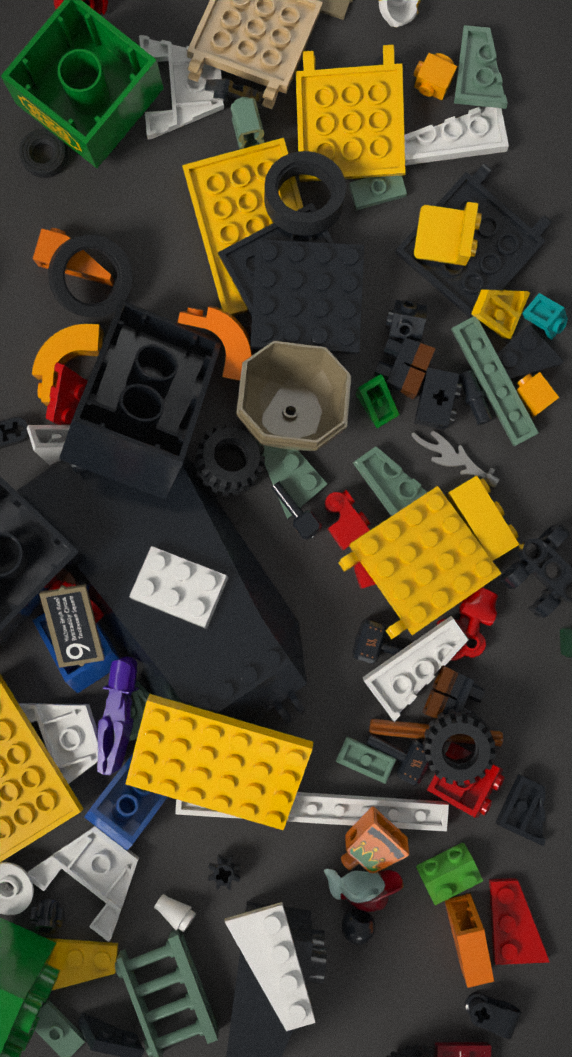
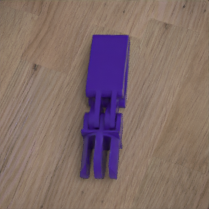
(116, 716)

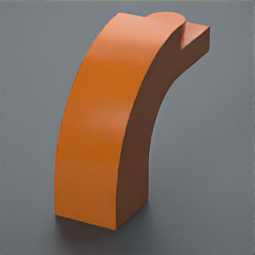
(229, 330)

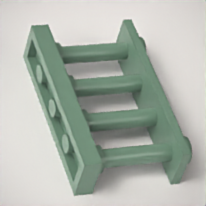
(195, 998)

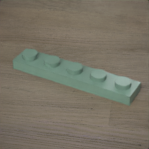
(494, 380)

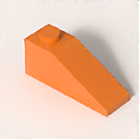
(79, 265)

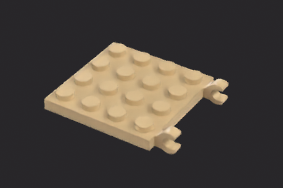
(254, 40)

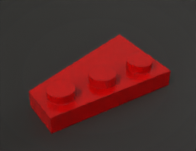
(513, 927)

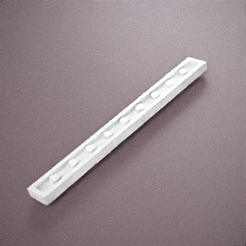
(349, 809)

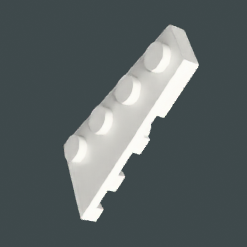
(272, 956)

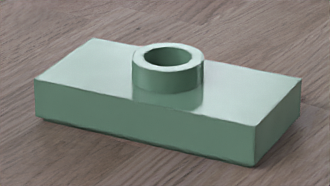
(376, 190)
(365, 759)
(58, 1031)

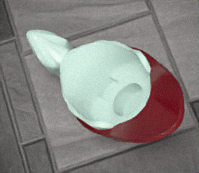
(365, 889)

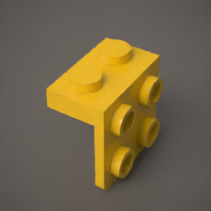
(447, 234)

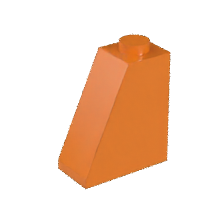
(469, 940)

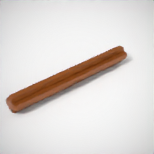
(417, 730)

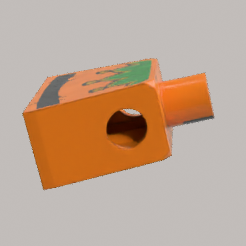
(374, 843)

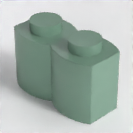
(247, 122)

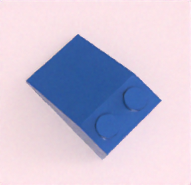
(76, 676)
(124, 809)

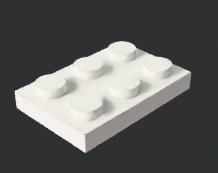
(179, 587)

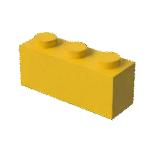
(483, 517)

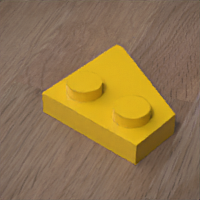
(500, 310)

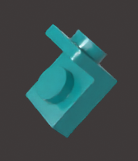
(546, 315)

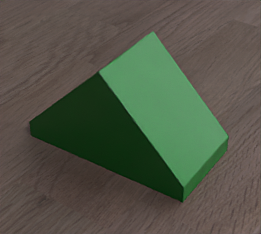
(377, 401)

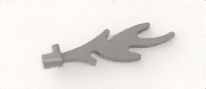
(452, 459)

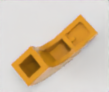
(61, 348)

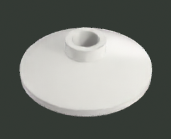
(16, 898)

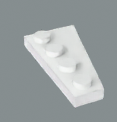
(470, 135)
(409, 670)

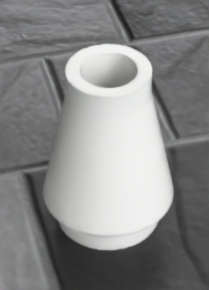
(175, 912)

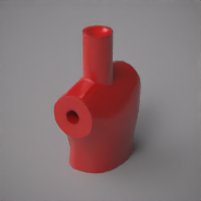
(480, 609)

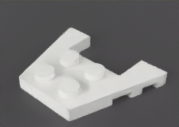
(189, 97)
(67, 734)
(97, 865)

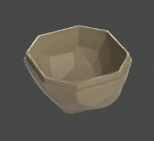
(298, 380)

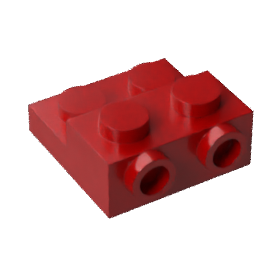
(468, 797)

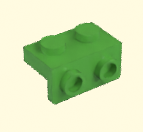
(449, 873)

